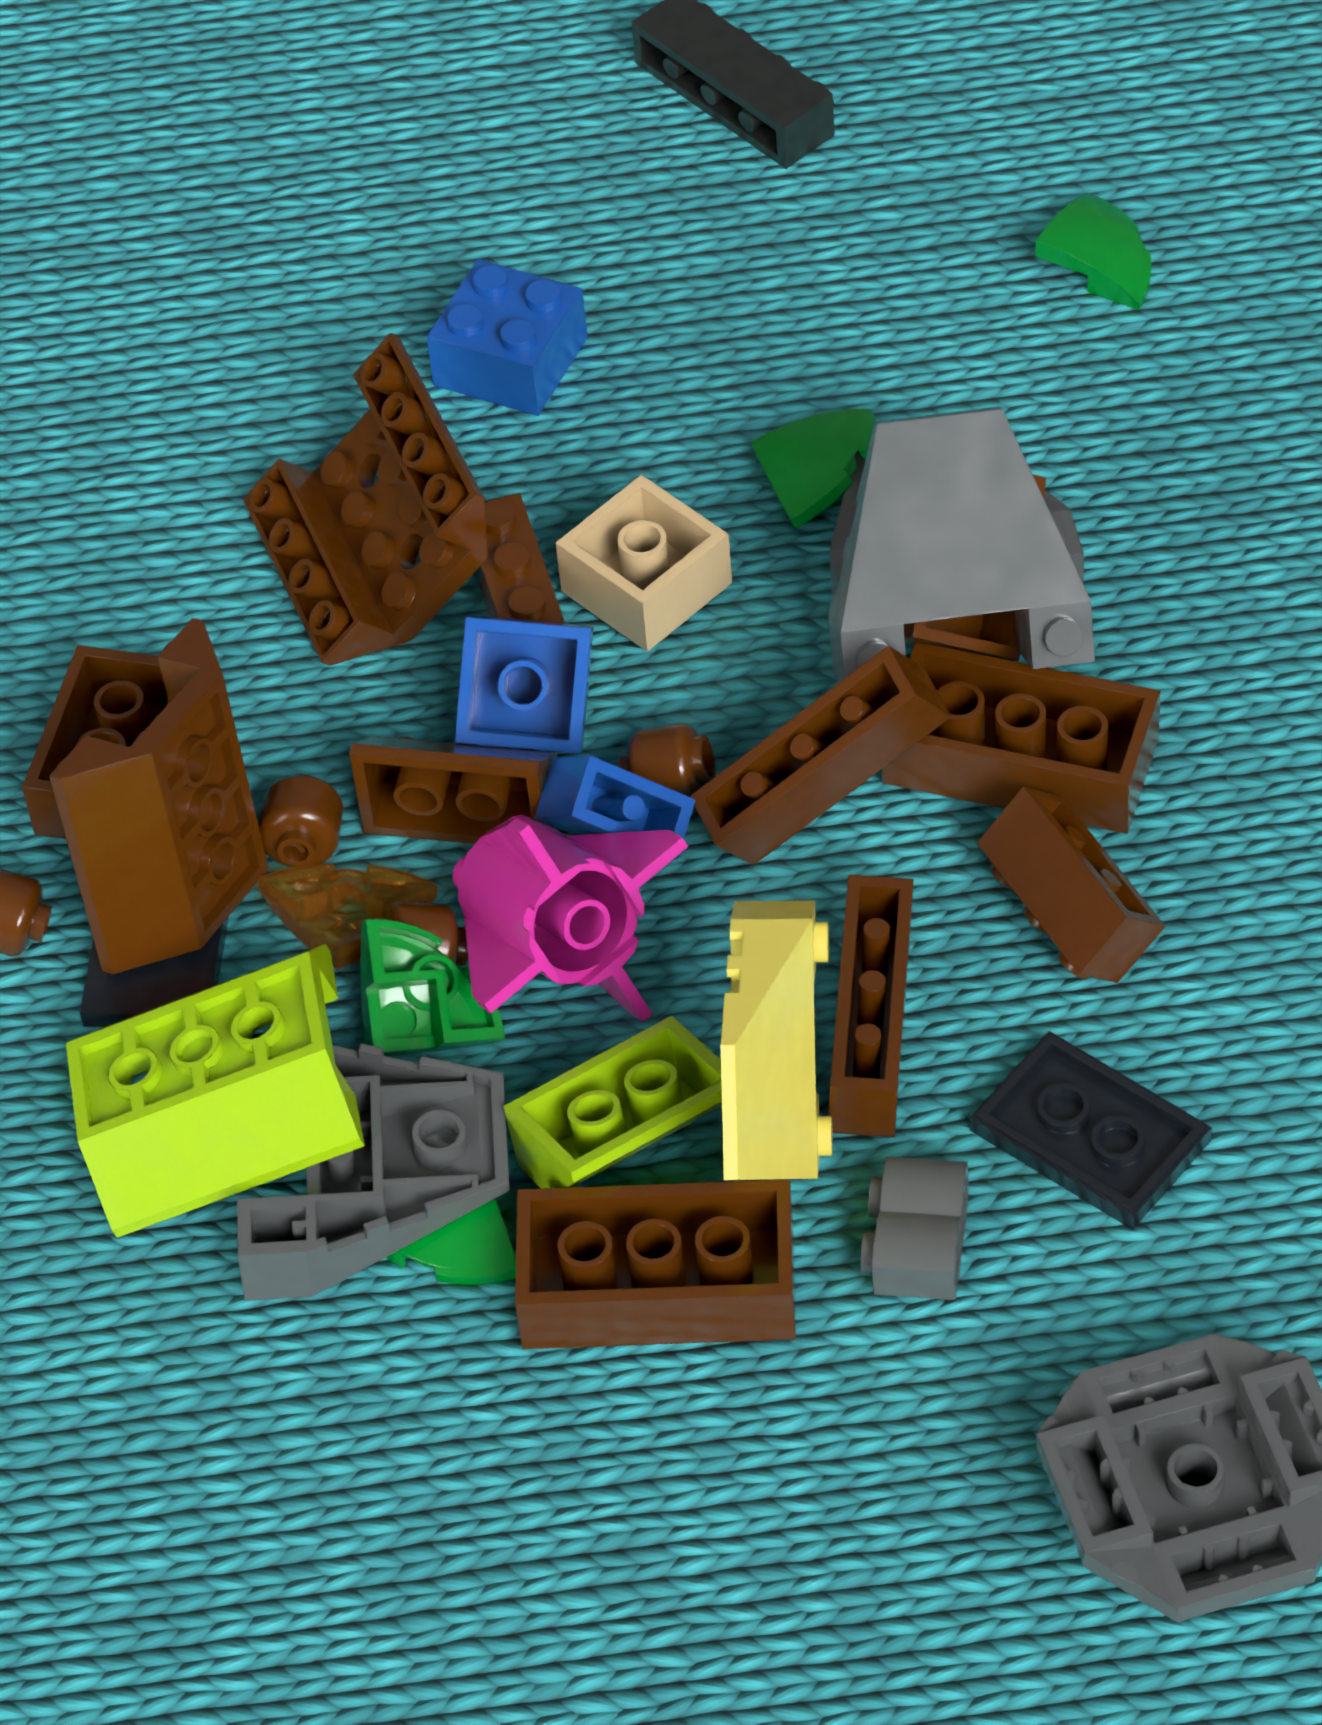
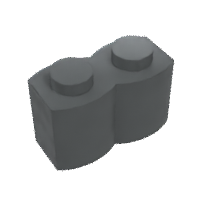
(917, 1228)

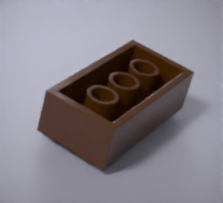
(1032, 731)
(655, 1264)

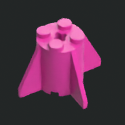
(556, 907)

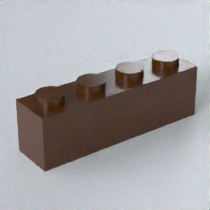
(820, 756)
(871, 1006)

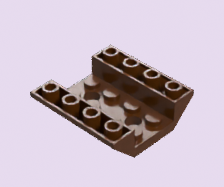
(354, 543)
(164, 825)

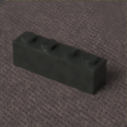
(734, 79)

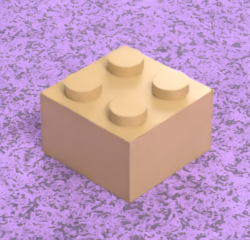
(644, 562)

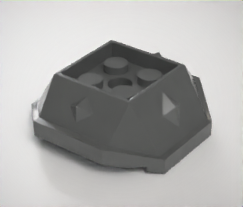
(1184, 1414)

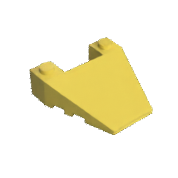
(770, 1043)

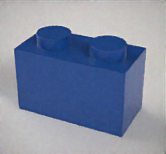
(599, 798)

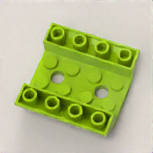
(215, 1102)

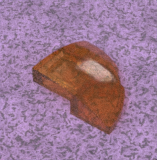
(332, 904)

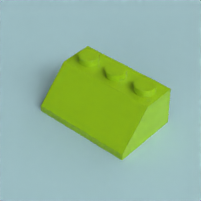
(614, 1105)

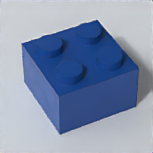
(507, 337)
(524, 684)

